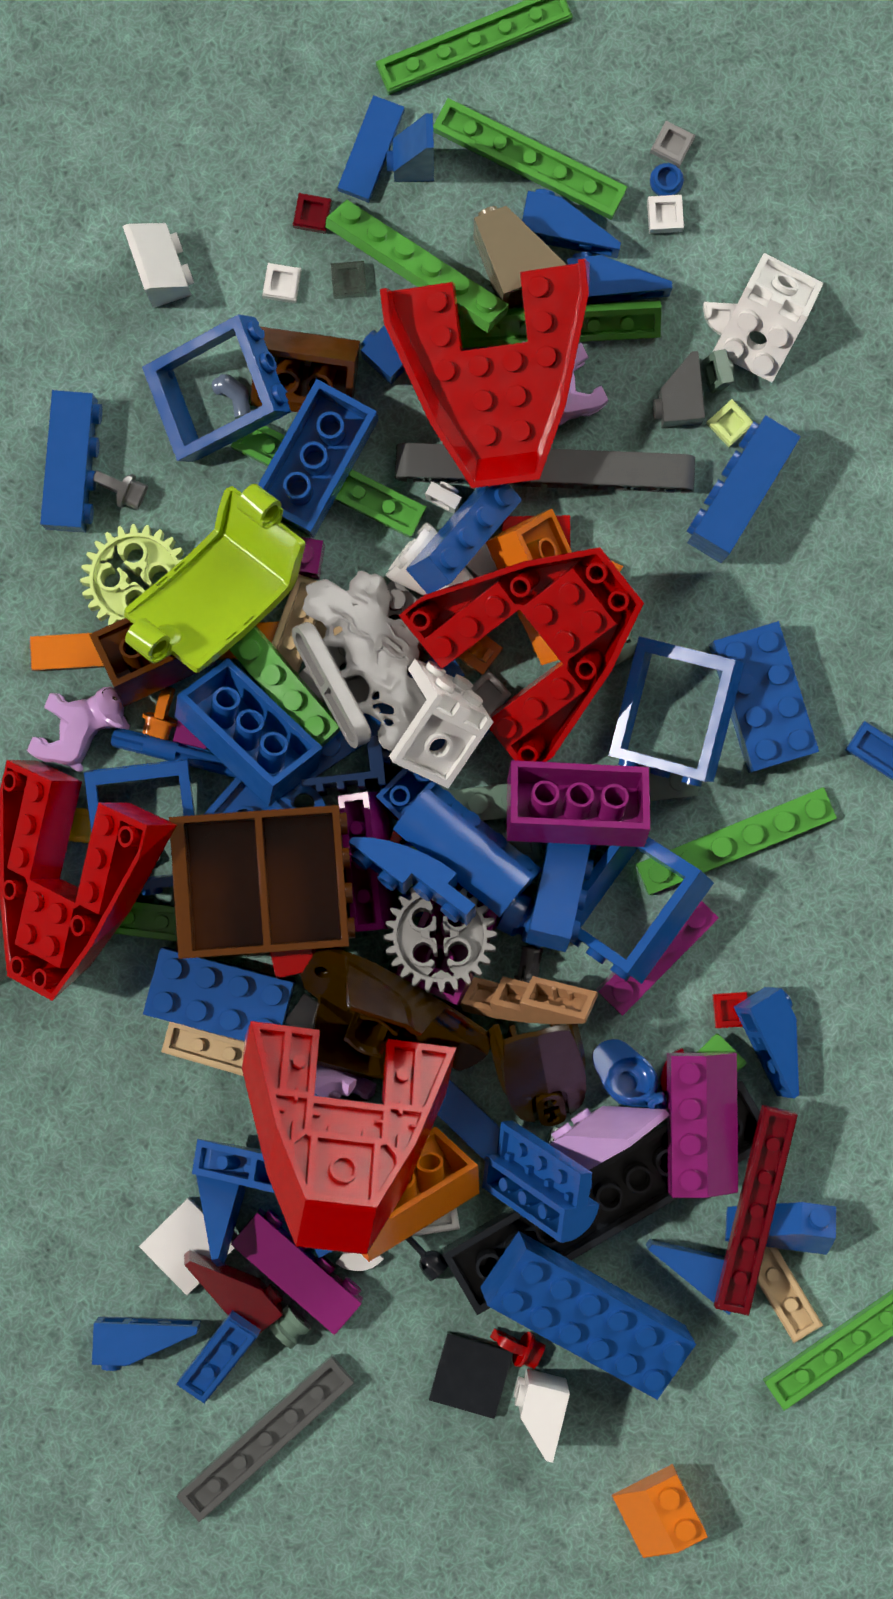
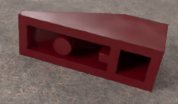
(236, 1290)

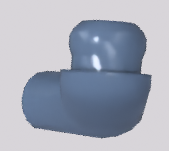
(233, 389)

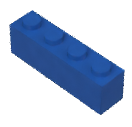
(69, 461)
(463, 536)
(560, 895)

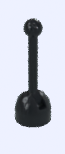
(431, 1262)

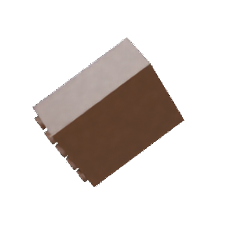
(261, 881)

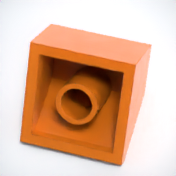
(660, 1514)

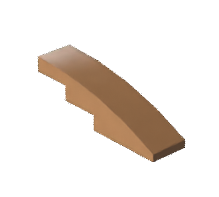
(531, 1002)

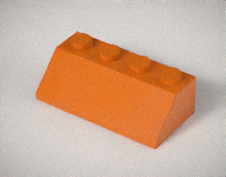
(527, 541)
(438, 1185)

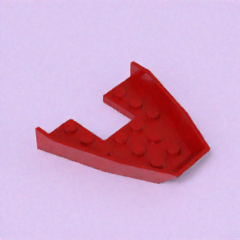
(497, 402)
(333, 1159)

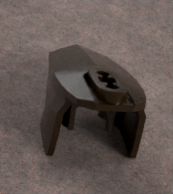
(541, 1071)

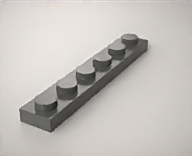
(265, 1438)

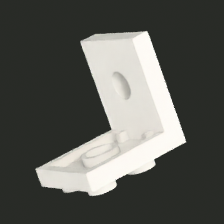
(775, 305)
(448, 713)

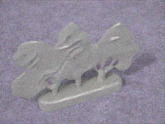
(373, 648)

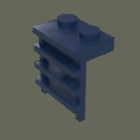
(378, 760)

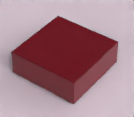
(312, 213)

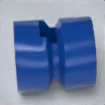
(517, 918)

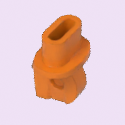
(159, 723)

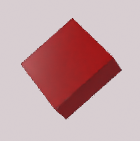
(724, 1011)

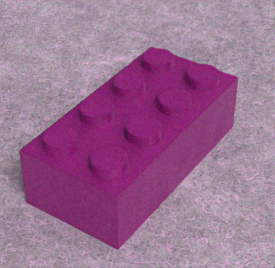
(578, 803)

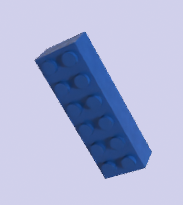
(587, 1315)

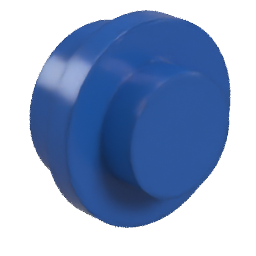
(666, 179)

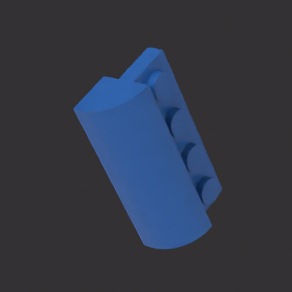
(463, 842)
(540, 1183)

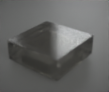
(348, 279)

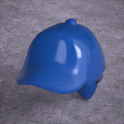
(627, 1075)

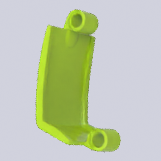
(220, 584)

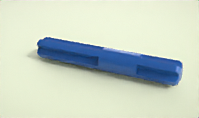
(168, 750)

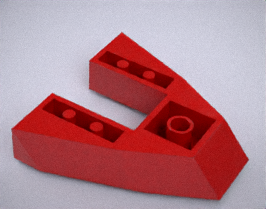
(576, 607)
(47, 923)

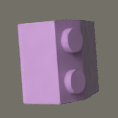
(604, 1132)

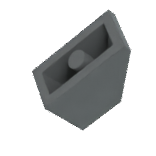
(681, 396)

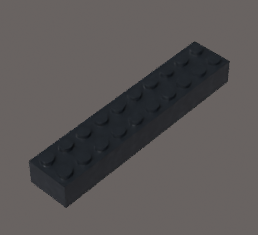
(624, 1186)

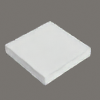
(173, 1238)

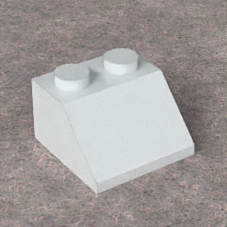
(158, 262)
(542, 1408)

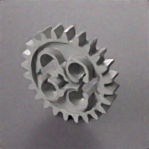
(409, 937)

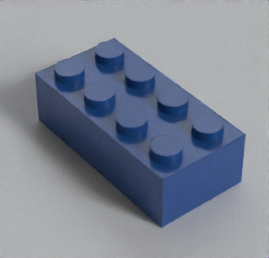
(317, 455)
(745, 486)
(768, 702)
(248, 731)
(215, 995)

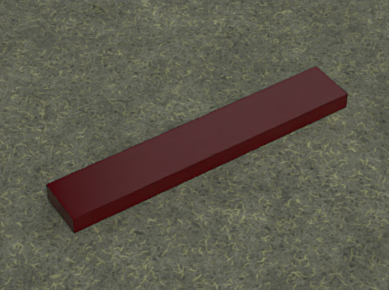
(755, 1210)

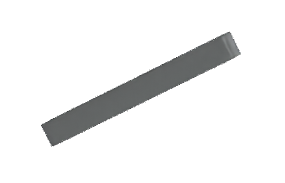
(563, 469)

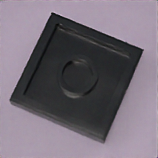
(470, 1375)

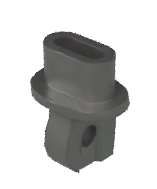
(128, 491)

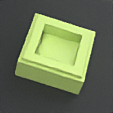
(730, 423)

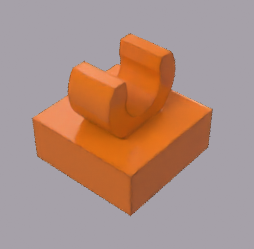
(481, 654)

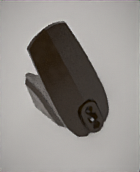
(368, 1005)

